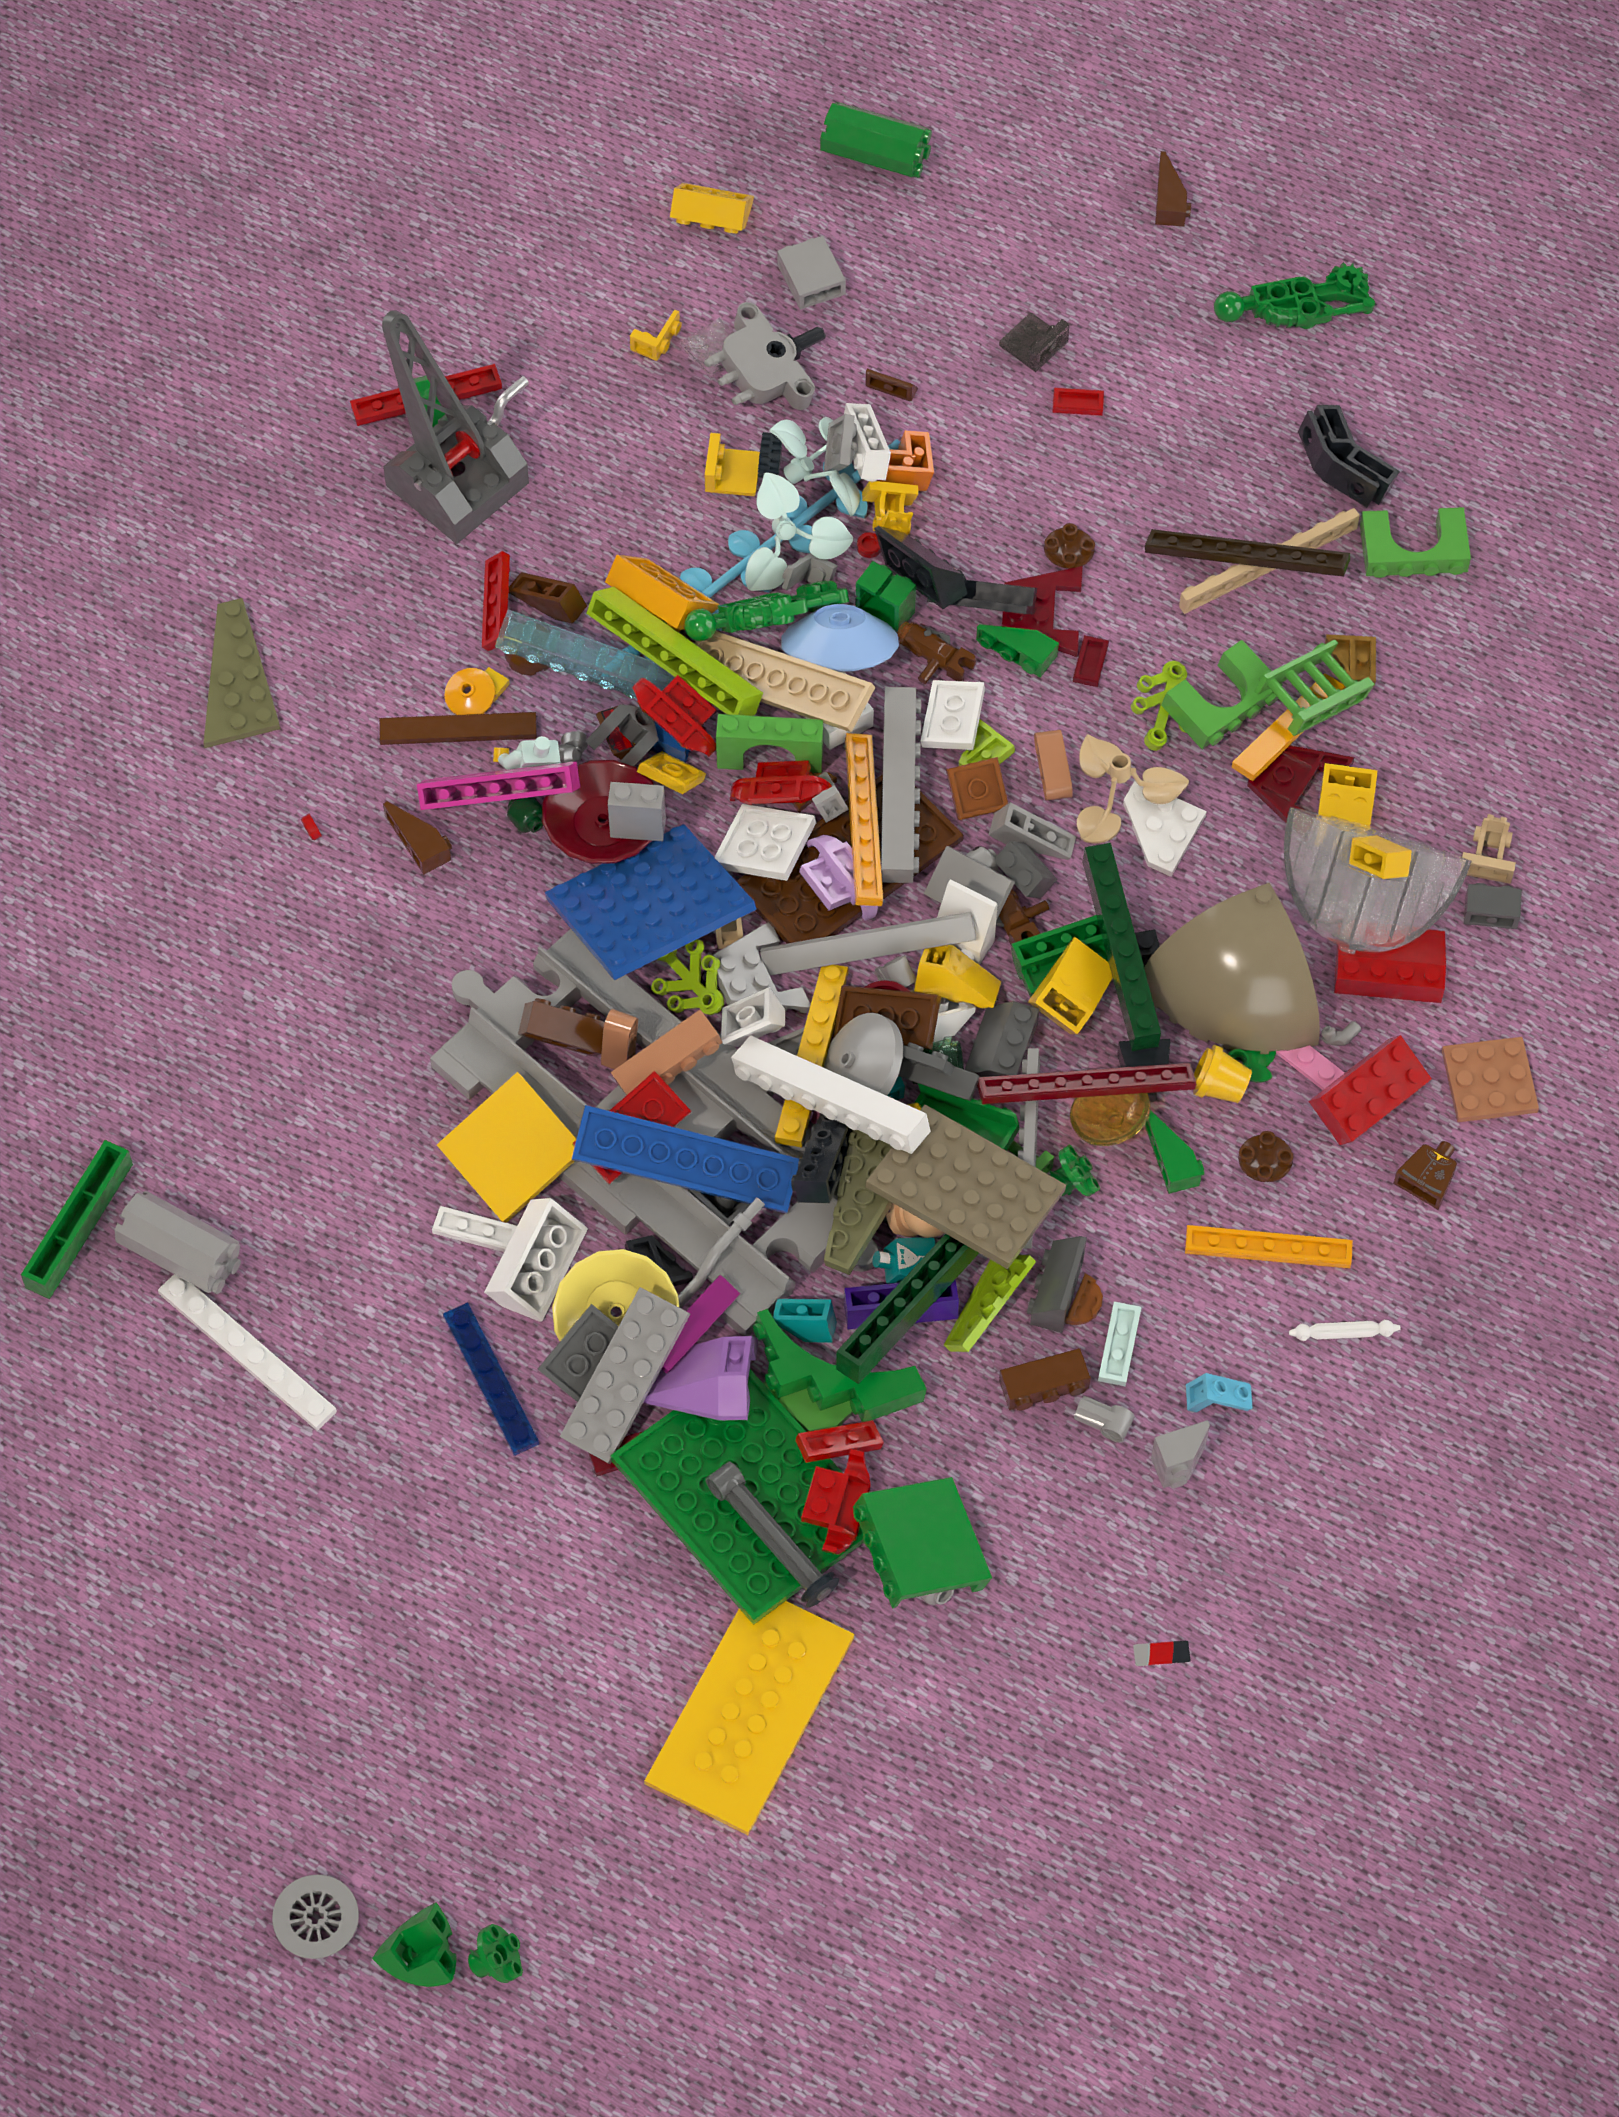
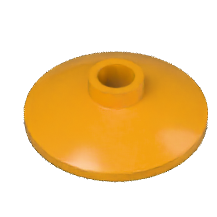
(477, 700)

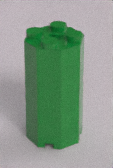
(875, 139)

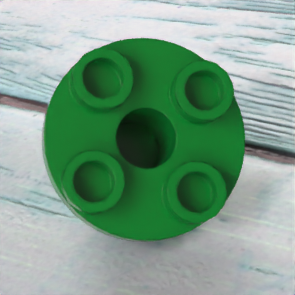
(1075, 1172)
(496, 1955)

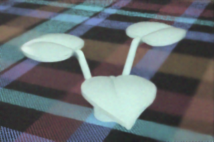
(802, 466)
(773, 501)

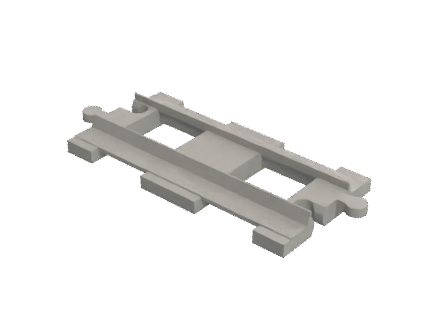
(720, 1103)

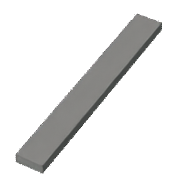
(869, 943)

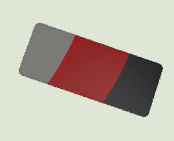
(1161, 1653)

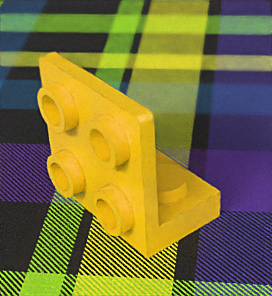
(730, 469)

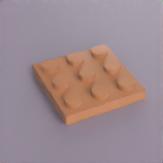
(1490, 1079)

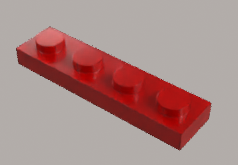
(495, 598)

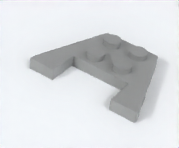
(745, 974)

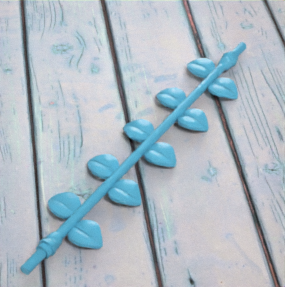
(745, 543)

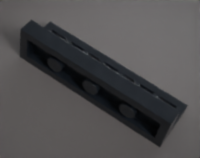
(998, 597)

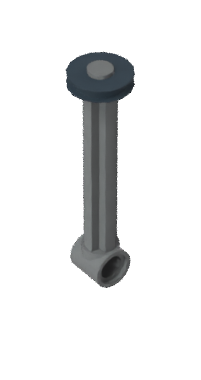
(728, 1484)

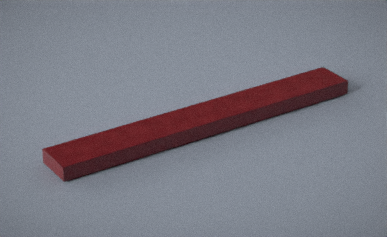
(1086, 1083)

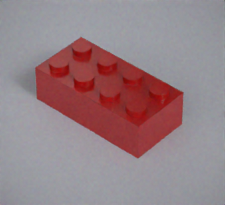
(1370, 1090)

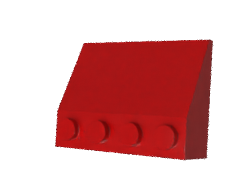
(1403, 973)

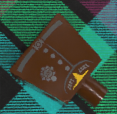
(1428, 1173)

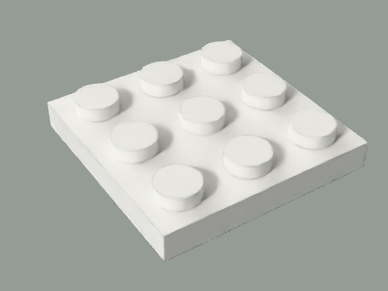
(765, 841)

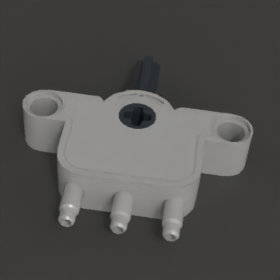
(765, 361)

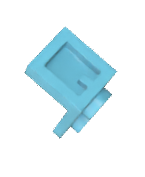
(1218, 1390)

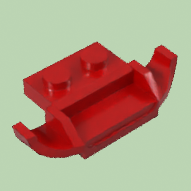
(678, 712)
(779, 784)
(832, 1501)

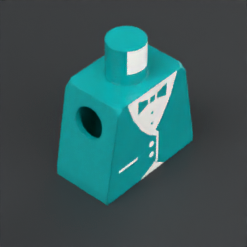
(901, 1257)

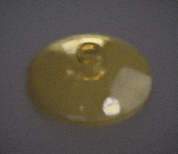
(1095, 1117)

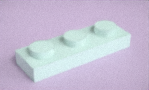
(1119, 1344)

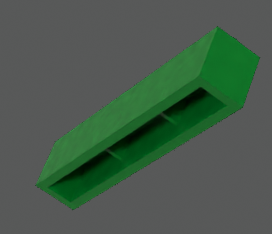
(77, 1219)

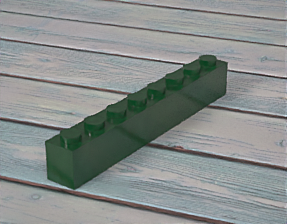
(1121, 947)
(903, 1307)

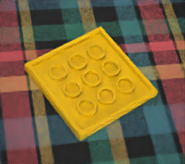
(510, 1147)

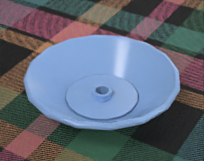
(840, 639)

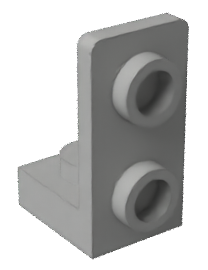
(810, 569)
(829, 801)

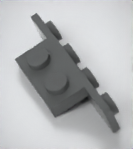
(936, 1072)

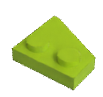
(987, 745)

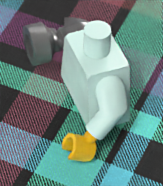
(543, 751)

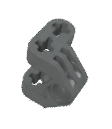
(634, 725)

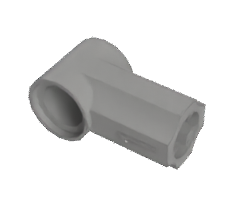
(1111, 1421)

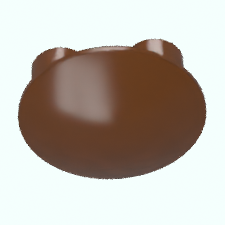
(1069, 547)
(1265, 1157)

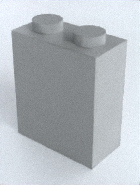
(811, 272)
(636, 811)

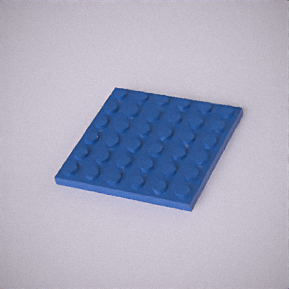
(650, 902)

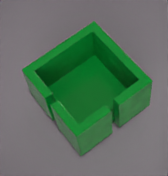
(886, 595)

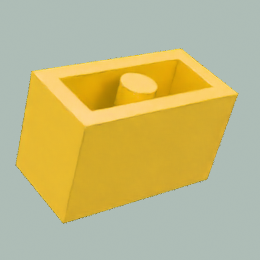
(1380, 857)

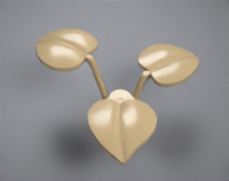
(1103, 757)

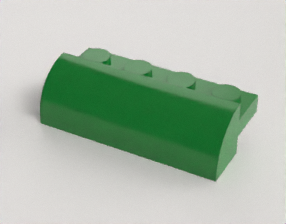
(1039, 953)

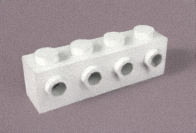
(869, 445)

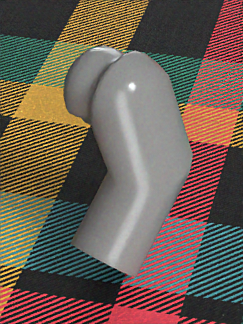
(1340, 1038)

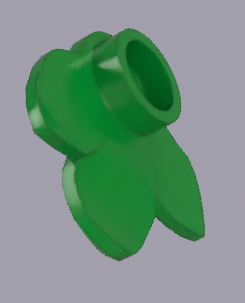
(1256, 1062)

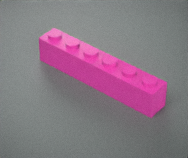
(498, 785)

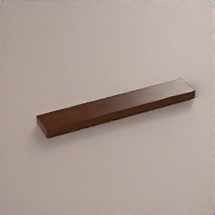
(458, 728)

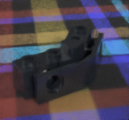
(1342, 461)

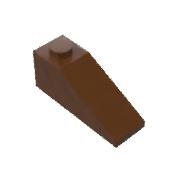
(1171, 195)
(550, 596)
(419, 838)

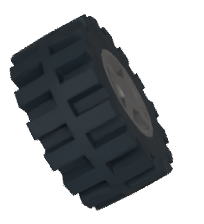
(769, 454)

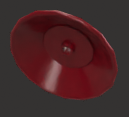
(575, 816)

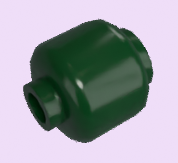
(525, 814)

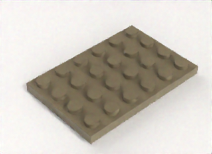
(968, 1189)

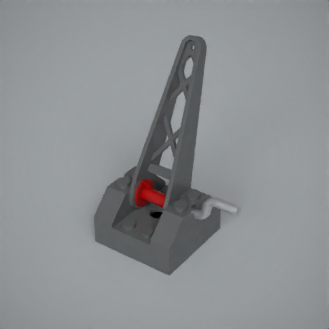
(463, 436)

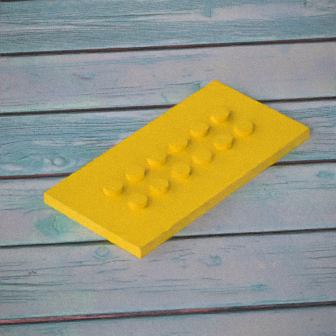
(749, 1713)

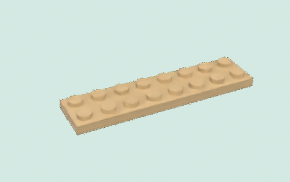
(792, 682)

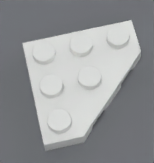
(1162, 828)

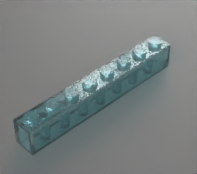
(577, 655)

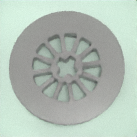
(293, 1895)

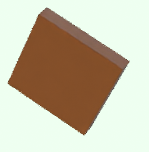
(977, 788)

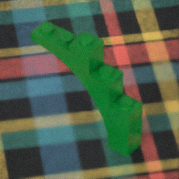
(795, 1370)

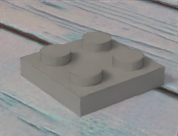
(839, 443)

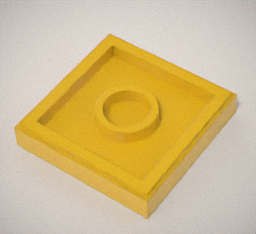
(671, 772)

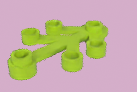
(1171, 680)
(692, 981)

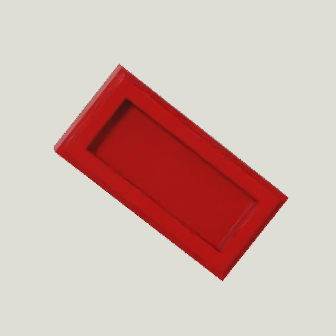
(1078, 401)

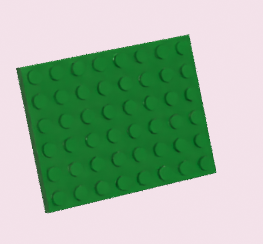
(670, 1473)

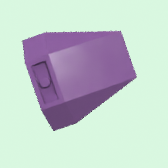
(709, 1380)

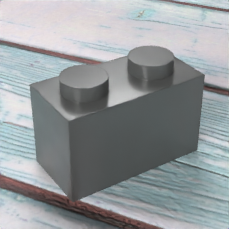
(1025, 869)
(1492, 906)

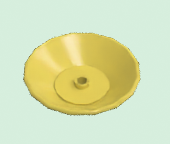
(606, 1282)

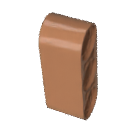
(1053, 765)
(618, 1039)

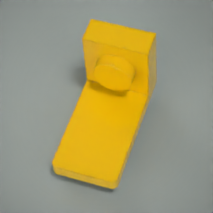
(651, 346)

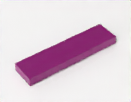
(702, 1316)

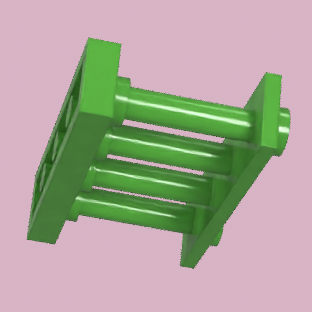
(1320, 709)

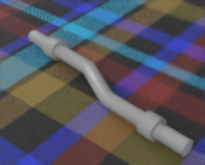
(741, 1222)

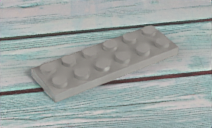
(625, 1375)

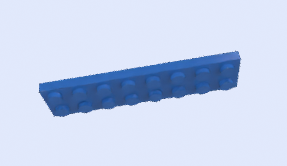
(685, 1159)

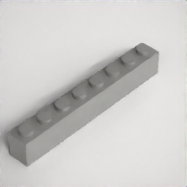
(899, 785)

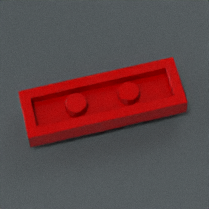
(839, 1441)

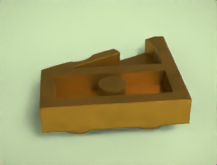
(1355, 655)

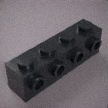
(822, 1161)

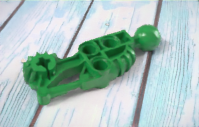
(1292, 308)
(763, 610)

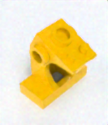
(890, 499)

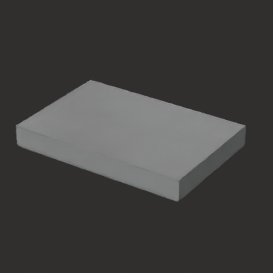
(970, 874)

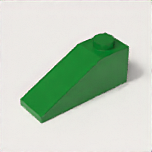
(1174, 1157)

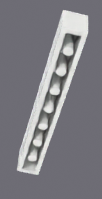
(831, 1094)

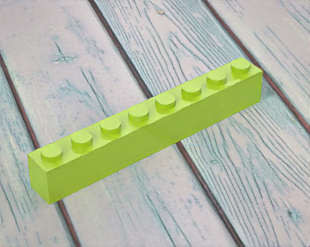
(674, 652)

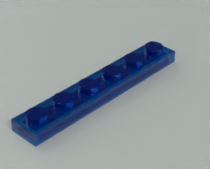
(490, 1379)

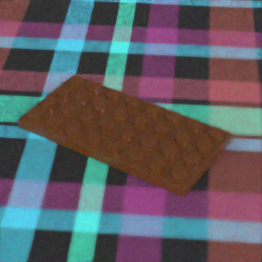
(798, 911)

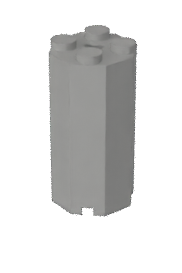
(178, 1242)

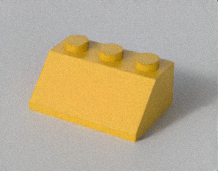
(711, 207)

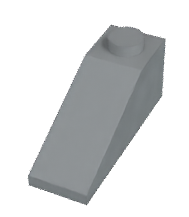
(1042, 837)

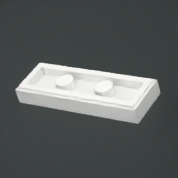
(473, 1229)

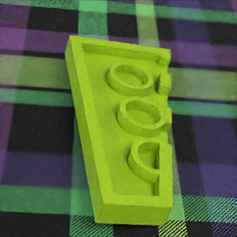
(986, 1301)

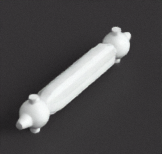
(1344, 1330)

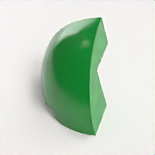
(420, 1950)

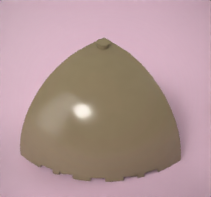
(1238, 976)

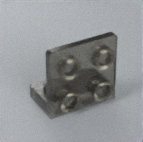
(1035, 341)

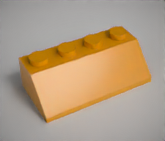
(657, 590)

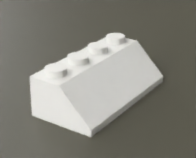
(536, 1259)

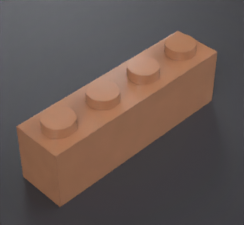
(670, 1053)

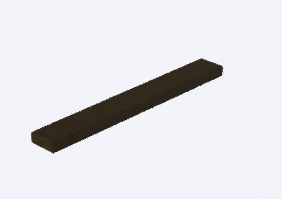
(1247, 552)

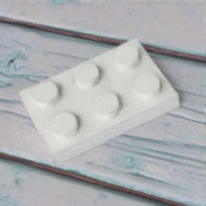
(952, 715)

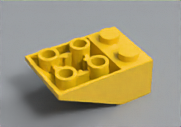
(1347, 793)
(956, 977)
(1073, 987)

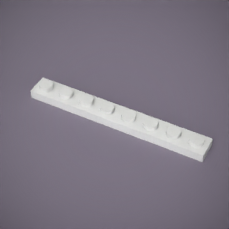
(247, 1351)

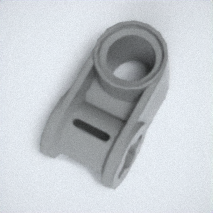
(897, 971)

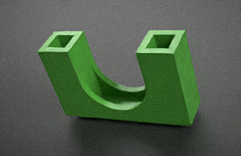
(1386, 558)
(1209, 723)
(741, 732)

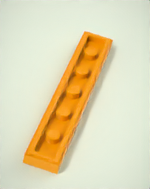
(1275, 738)
(1268, 1246)

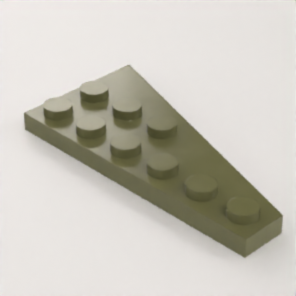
(238, 687)
(857, 1207)

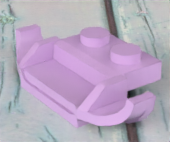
(832, 874)

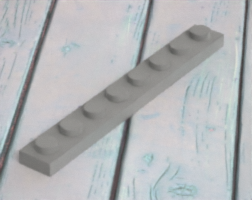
(1029, 1114)

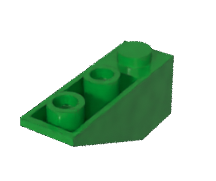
(1022, 646)

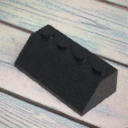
(927, 571)

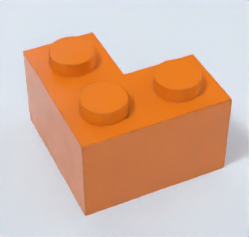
(912, 461)

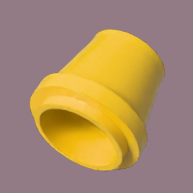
(1220, 1076)

